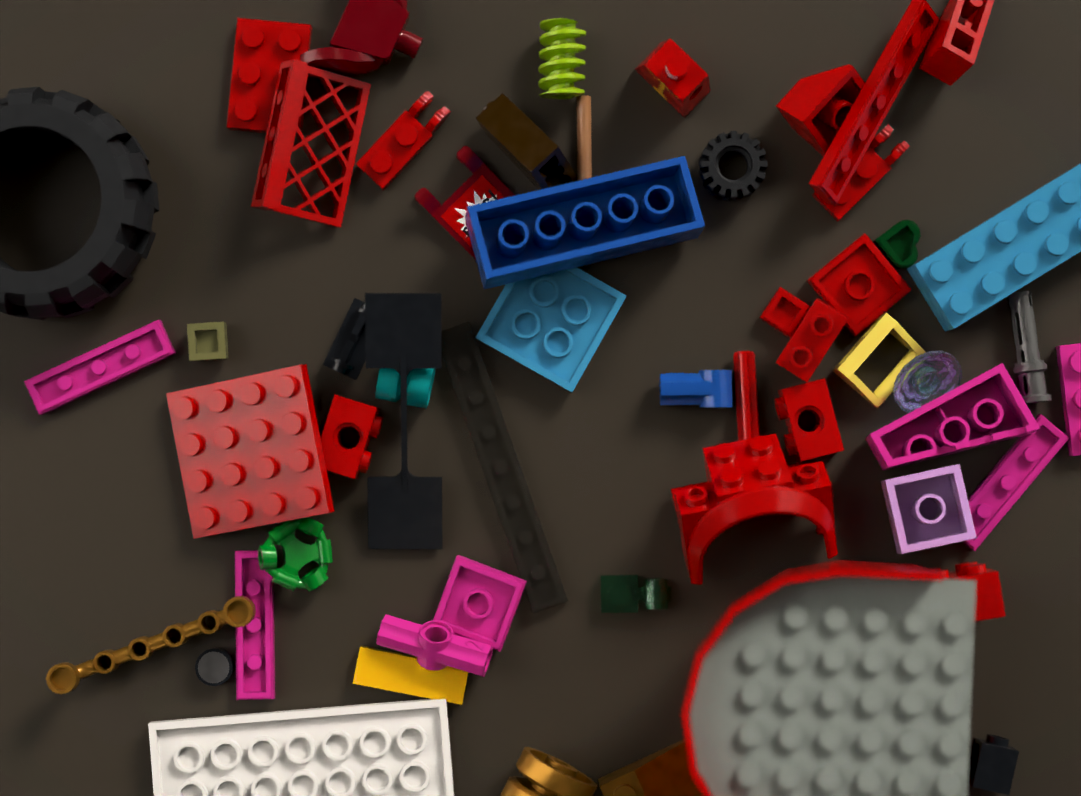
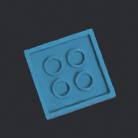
(552, 323)

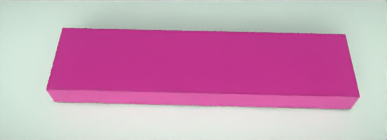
(99, 367)
(1012, 477)
(257, 639)

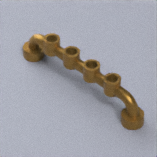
(66, 677)

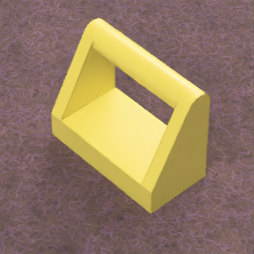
(864, 347)

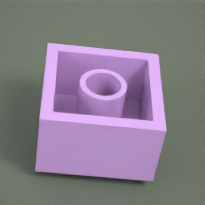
(928, 509)

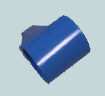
(704, 389)

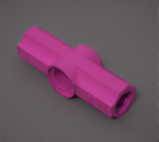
(434, 645)

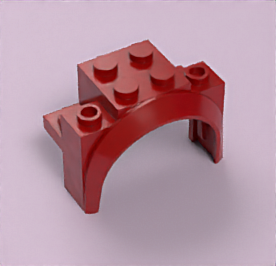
(747, 482)

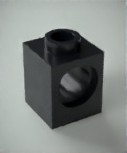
(992, 764)

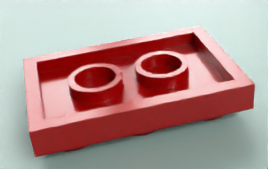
(256, 66)

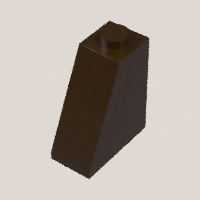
(525, 144)

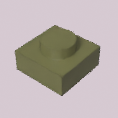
(207, 341)

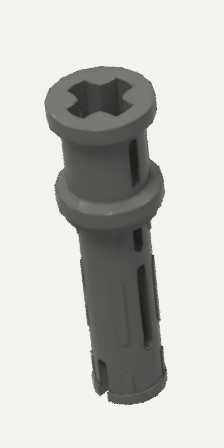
(1029, 366)

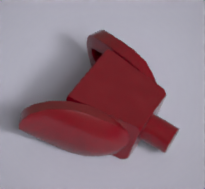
(366, 38)

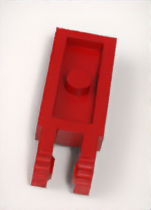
(401, 143)
(867, 174)

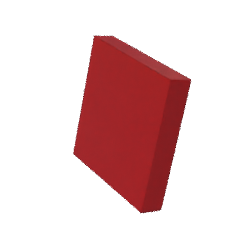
(859, 284)

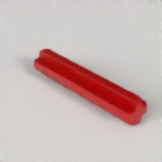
(746, 395)

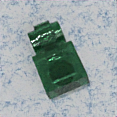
(621, 593)

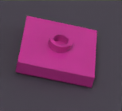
(480, 602)

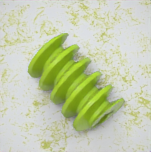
(560, 59)

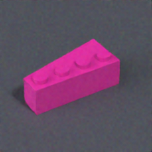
(965, 418)

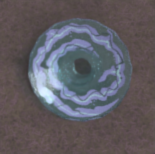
(926, 379)

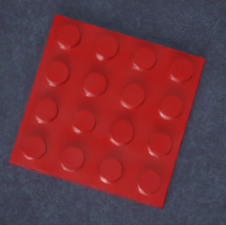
(250, 451)

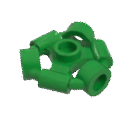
(296, 554)

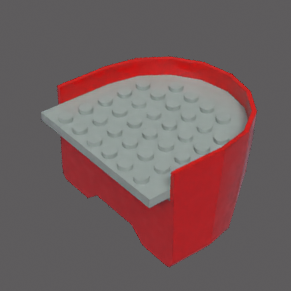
(836, 685)

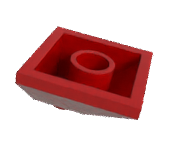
(820, 104)

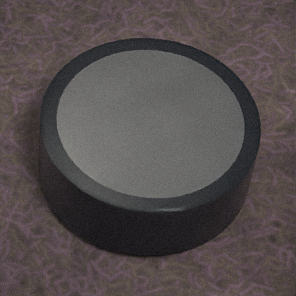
(214, 666)

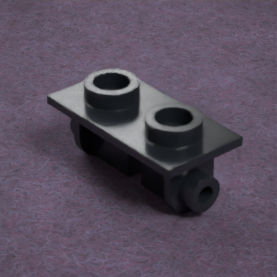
(349, 347)

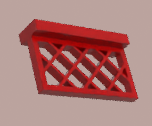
(280, 144)

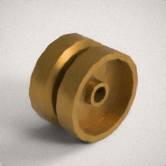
(547, 777)

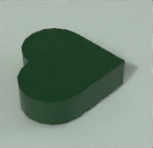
(899, 244)

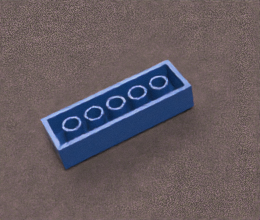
(584, 222)

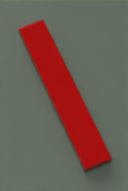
(874, 101)

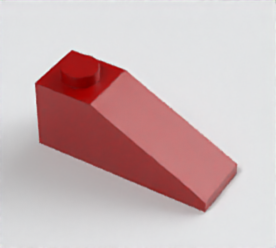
(956, 39)

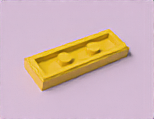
(404, 675)

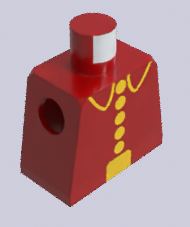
(675, 76)

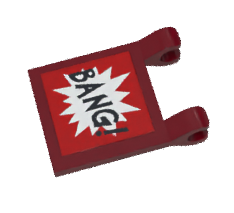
(477, 189)

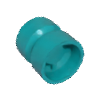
(418, 386)

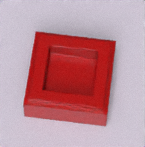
(784, 312)

